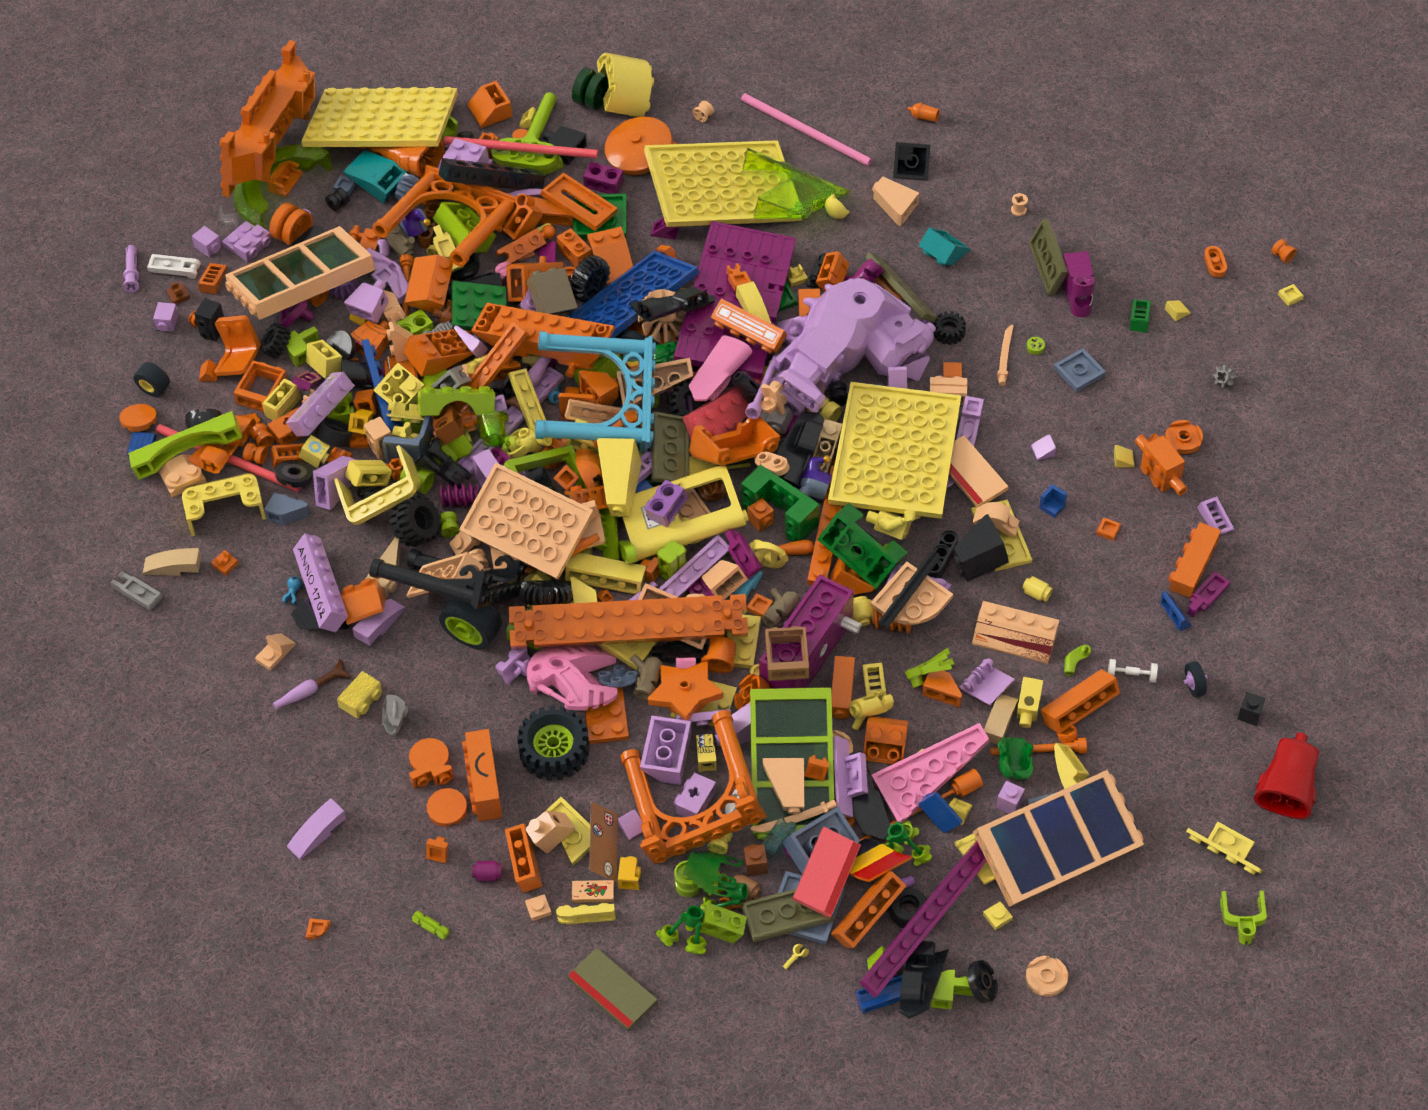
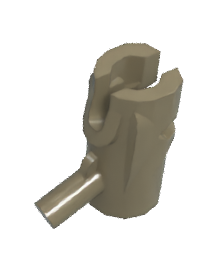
(400, 242)
(781, 609)
(649, 676)

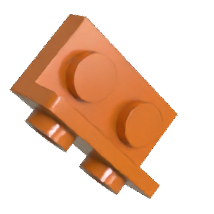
(590, 493)

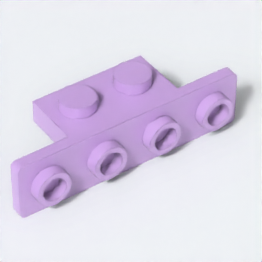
(849, 775)

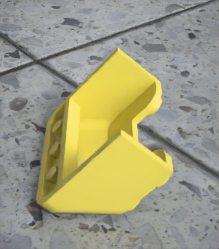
(243, 485)

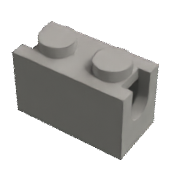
(453, 378)

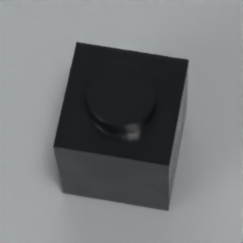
(1251, 708)

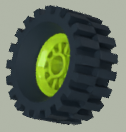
(550, 729)

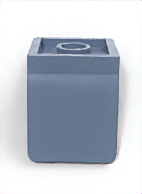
(413, 447)

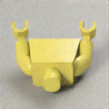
(891, 523)

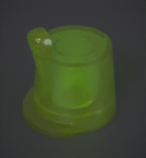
(493, 428)

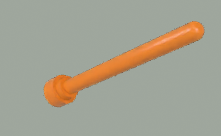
(406, 263)
(1078, 745)

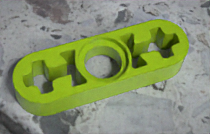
(627, 551)

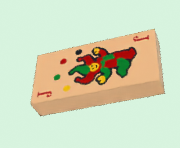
(592, 891)

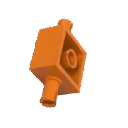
(1162, 464)

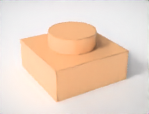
(538, 907)

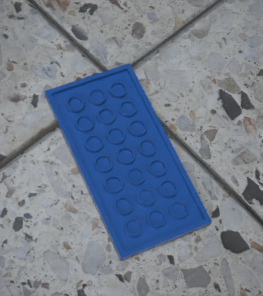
(652, 273)

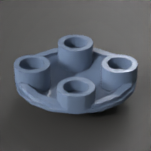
(617, 677)

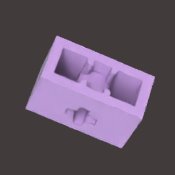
(696, 796)

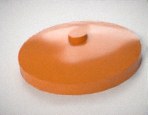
(627, 143)

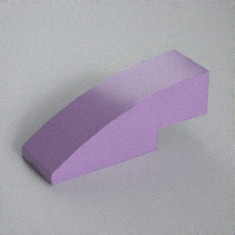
(371, 627)
(316, 829)

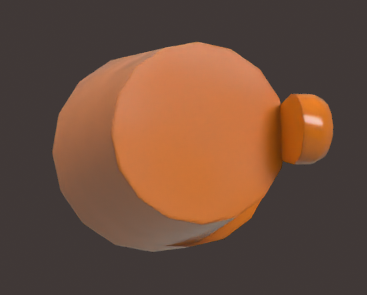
(720, 655)

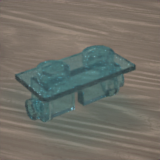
(774, 840)

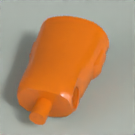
(412, 158)

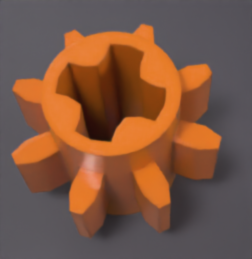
(469, 420)
(396, 467)

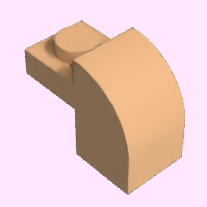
(1000, 517)

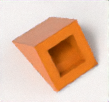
(604, 596)

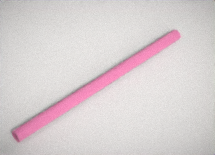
(806, 129)

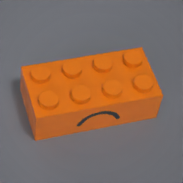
(481, 775)

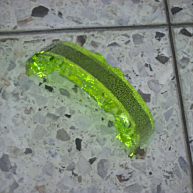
(247, 195)

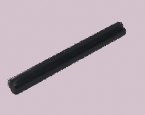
(909, 590)

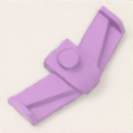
(390, 274)

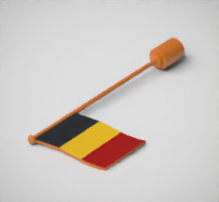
(877, 859)

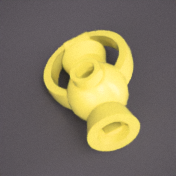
(524, 441)
(768, 553)

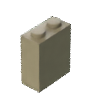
(552, 292)

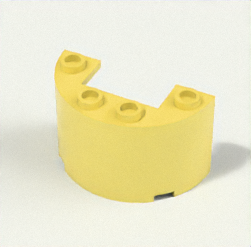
(628, 83)

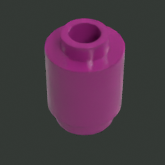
(486, 871)

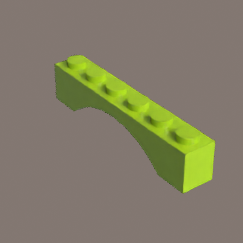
(152, 457)

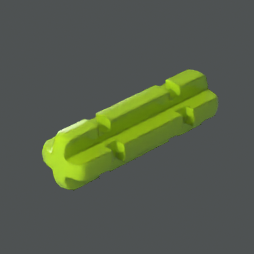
(430, 925)

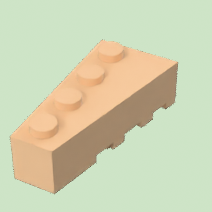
(666, 375)

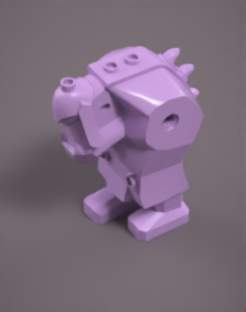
(839, 330)

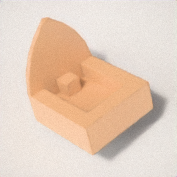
(463, 543)

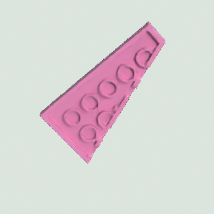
(927, 771)

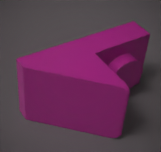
(660, 230)

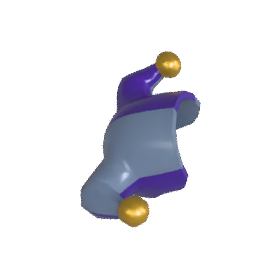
(415, 223)
(814, 481)

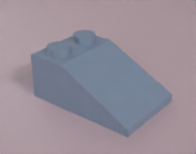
(802, 842)

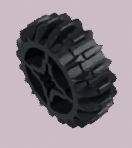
(589, 277)
(545, 592)

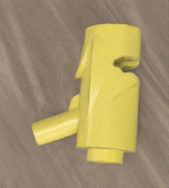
(870, 705)

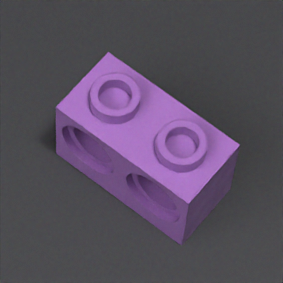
(668, 504)

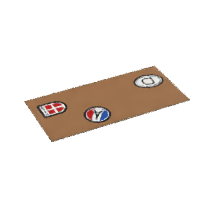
(603, 841)

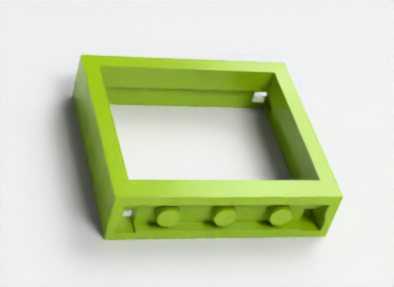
(546, 458)

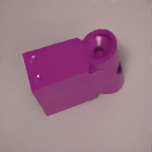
(1079, 283)

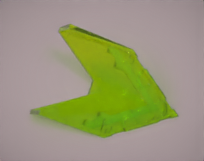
(794, 197)

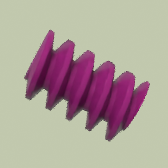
(458, 495)

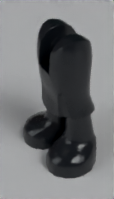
(447, 467)

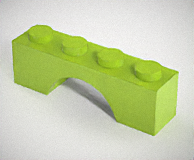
(433, 400)

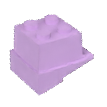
(467, 151)

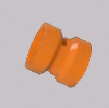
(1283, 250)
(262, 435)
(254, 453)

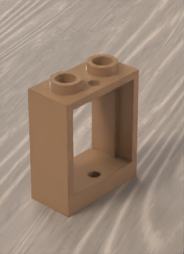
(787, 670)

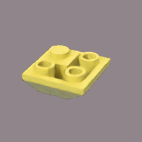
(399, 386)

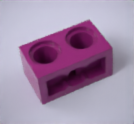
(603, 178)

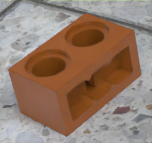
(447, 424)

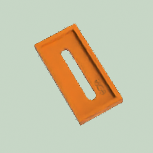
(567, 184)

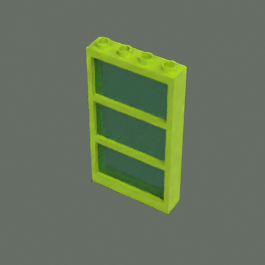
(791, 726)

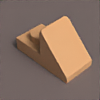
(275, 651)

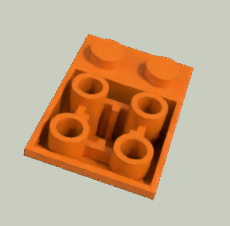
(519, 273)
(436, 351)

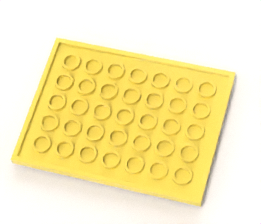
(380, 117)
(709, 182)
(895, 450)

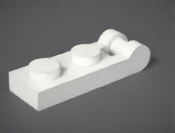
(174, 265)

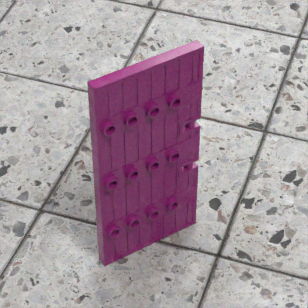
(766, 262)

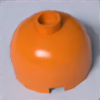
(749, 682)

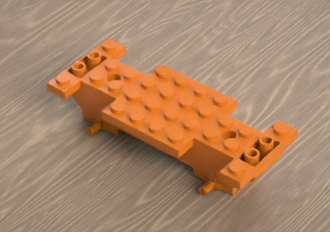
(265, 120)

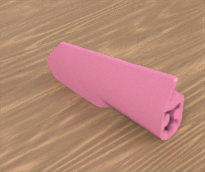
(718, 368)

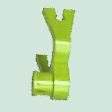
(933, 665)
(1244, 923)

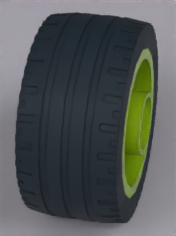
(469, 625)

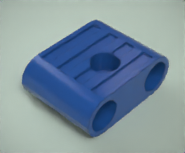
(140, 440)

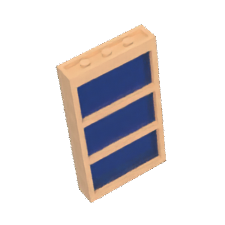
(1058, 838)

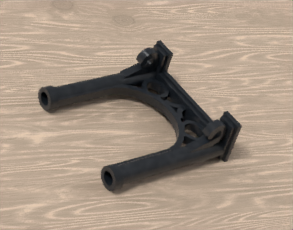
(483, 589)

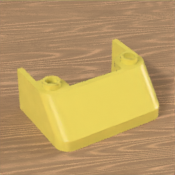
(384, 499)

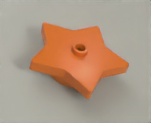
(685, 690)

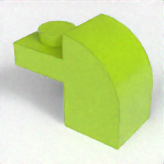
(298, 345)
(947, 987)

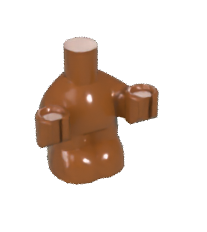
(445, 315)

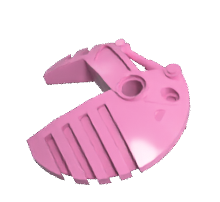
(564, 670)

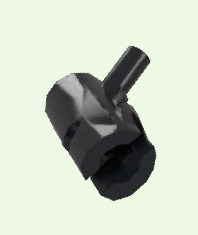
(745, 385)

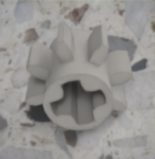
(1228, 378)

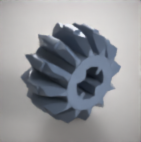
(405, 184)

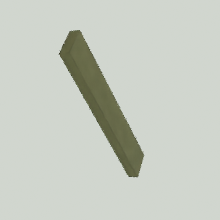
(903, 289)

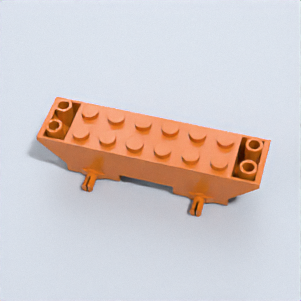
(497, 318)

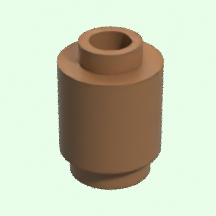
(753, 887)

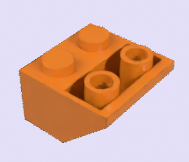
(490, 105)
(885, 739)

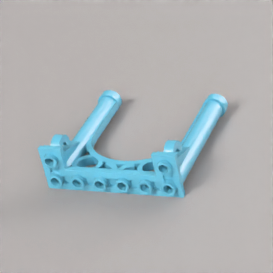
(632, 350)

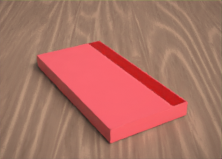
(826, 872)

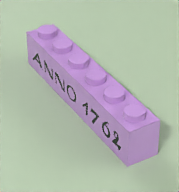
(320, 582)

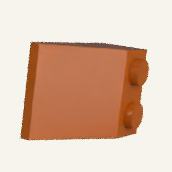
(613, 248)

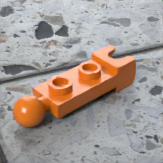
(526, 244)

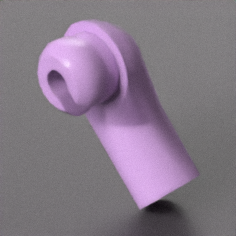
(384, 247)

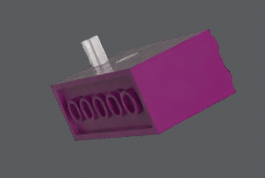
(826, 615)

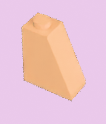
(895, 199)
(787, 782)

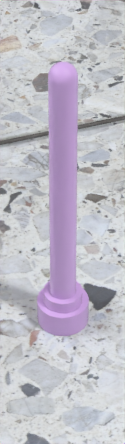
(754, 409)

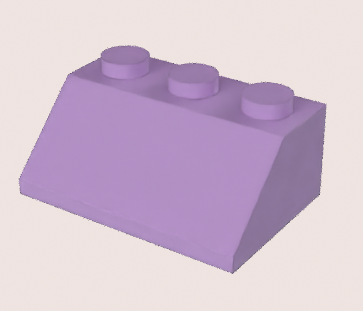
(666, 749)

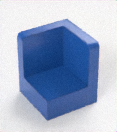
(1053, 500)

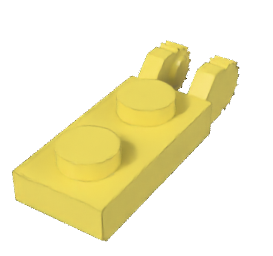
(586, 913)

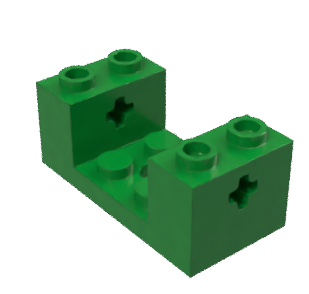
(801, 510)
(875, 561)

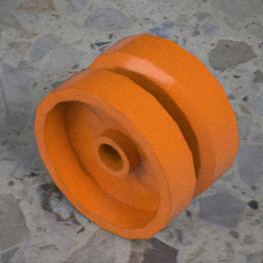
(289, 223)

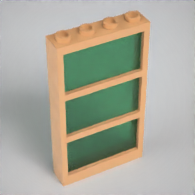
(299, 272)

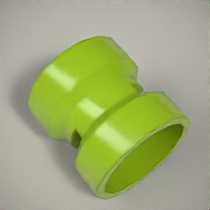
(449, 524)

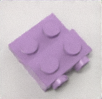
(247, 240)

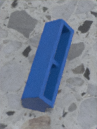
(889, 995)

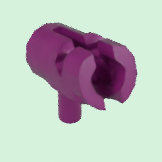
(867, 271)

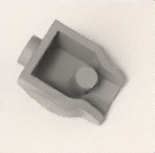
(393, 713)

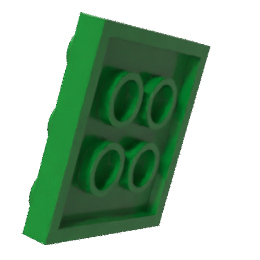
(617, 220)
(470, 300)

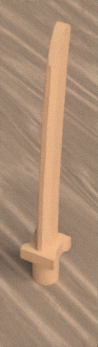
(1002, 373)
(823, 808)

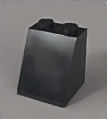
(980, 550)

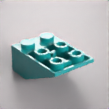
(375, 175)

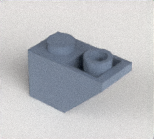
(285, 510)

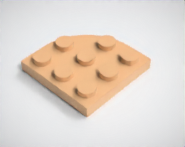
(922, 606)

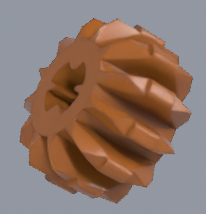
(713, 491)

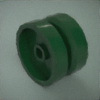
(590, 88)

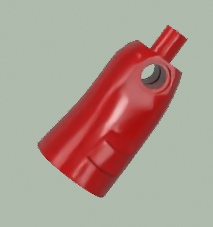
(1289, 779)

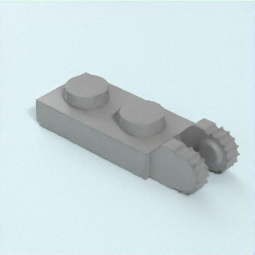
(137, 591)

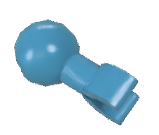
(553, 396)
(293, 585)

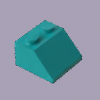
(943, 246)

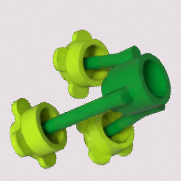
(904, 834)
(739, 890)
(692, 919)

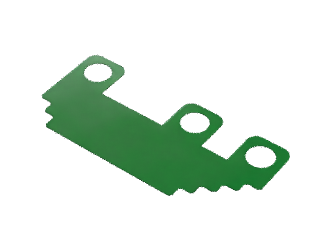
(703, 870)

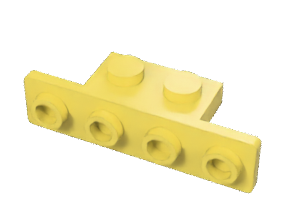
(1230, 843)

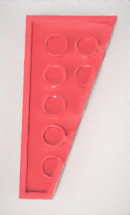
(721, 414)

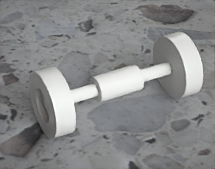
(1134, 670)

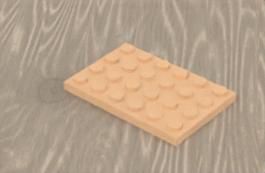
(527, 520)

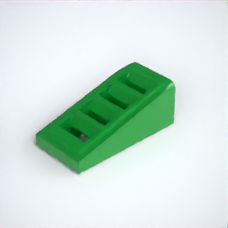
(1140, 320)

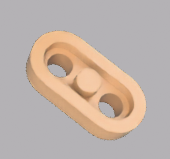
(773, 462)

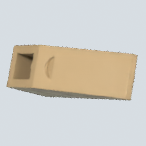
(828, 443)

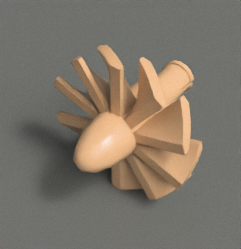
(664, 321)

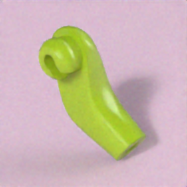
(1074, 657)

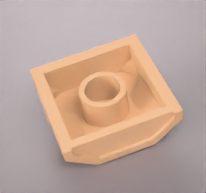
(180, 474)

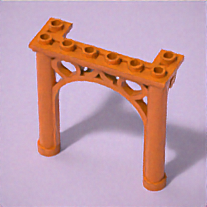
(430, 188)
(748, 810)

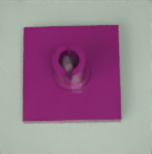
(291, 313)

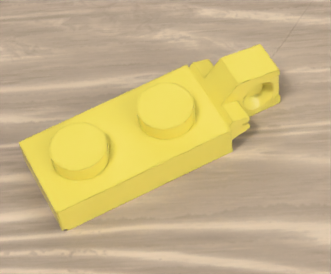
(444, 245)

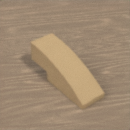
(173, 562)
(1000, 718)

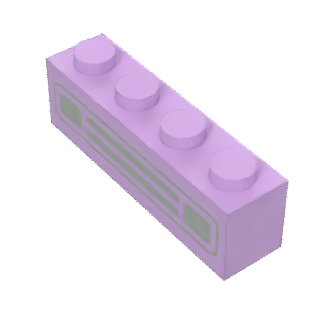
(320, 404)

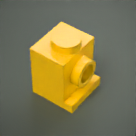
(358, 420)
(629, 873)

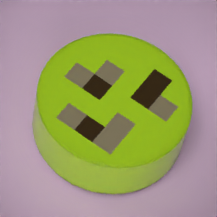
(1035, 345)

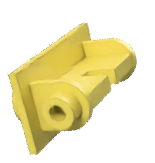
(398, 412)

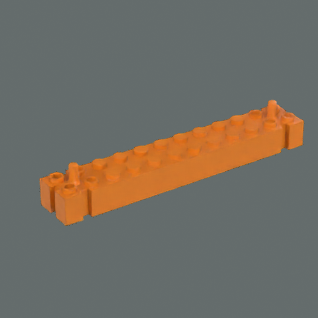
(628, 621)

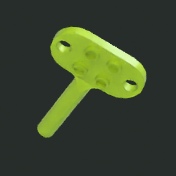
(527, 159)

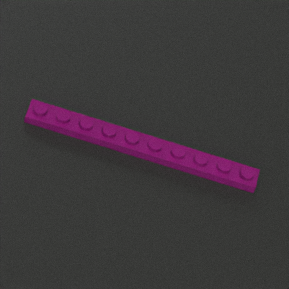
(923, 920)

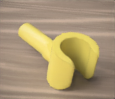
(796, 950)

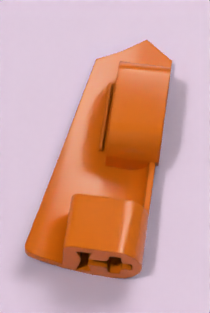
(215, 456)

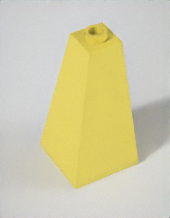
(620, 473)

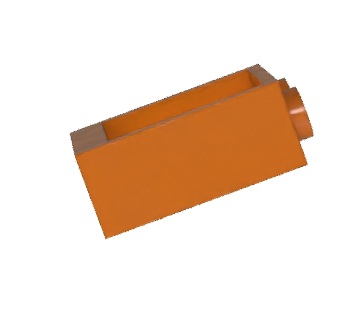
(253, 400)

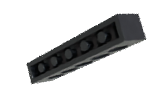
(490, 174)

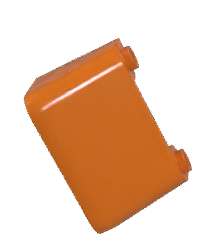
(734, 446)

